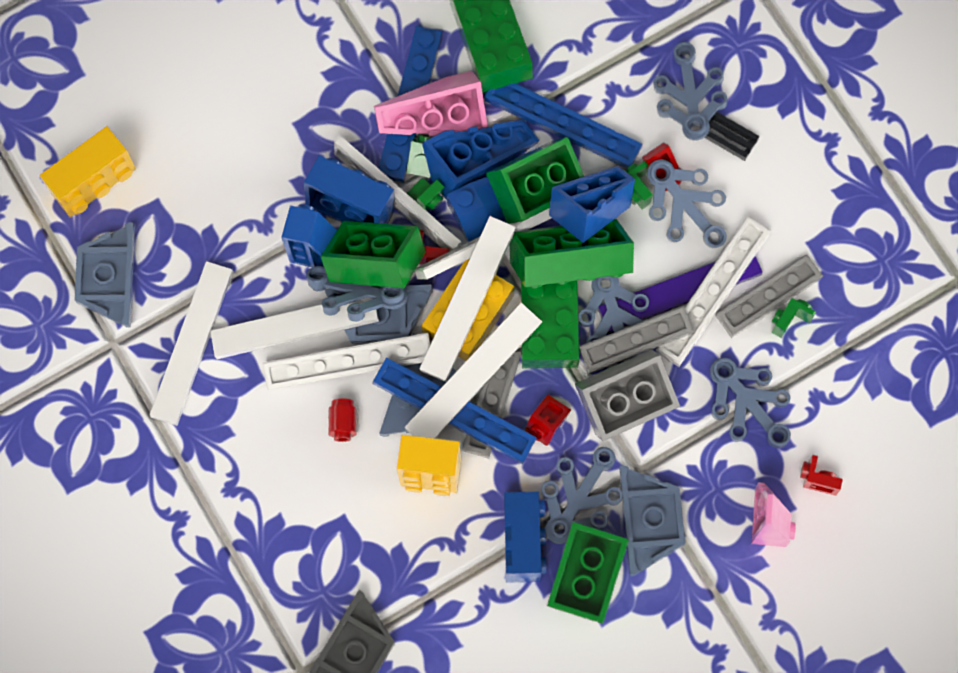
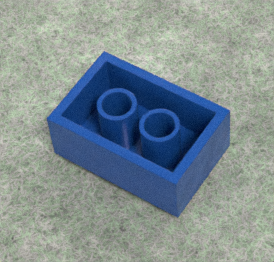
(347, 193)

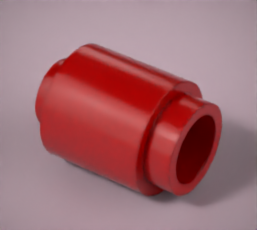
(342, 419)

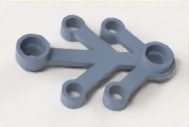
(690, 97)
(684, 200)
(387, 297)
(614, 315)
(747, 399)
(578, 499)

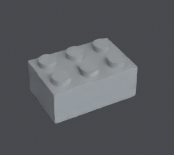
(627, 395)

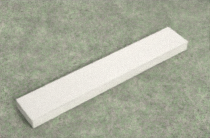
(402, 200)
(465, 251)
(717, 286)
(467, 299)
(283, 329)
(191, 343)
(345, 361)
(474, 373)

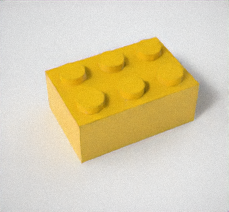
(88, 172)
(494, 304)
(429, 464)

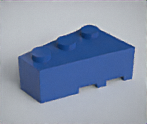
(591, 201)
(306, 235)
(524, 537)

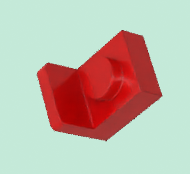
(547, 419)
(823, 481)

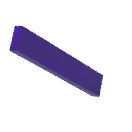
(675, 292)

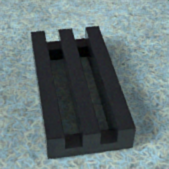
(735, 127)

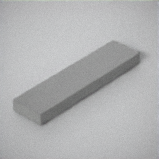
(769, 296)
(636, 339)
(493, 399)

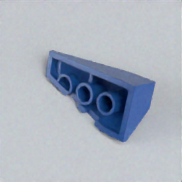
(468, 155)
(473, 207)

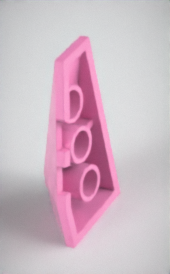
(435, 108)
(771, 519)

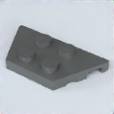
(357, 643)

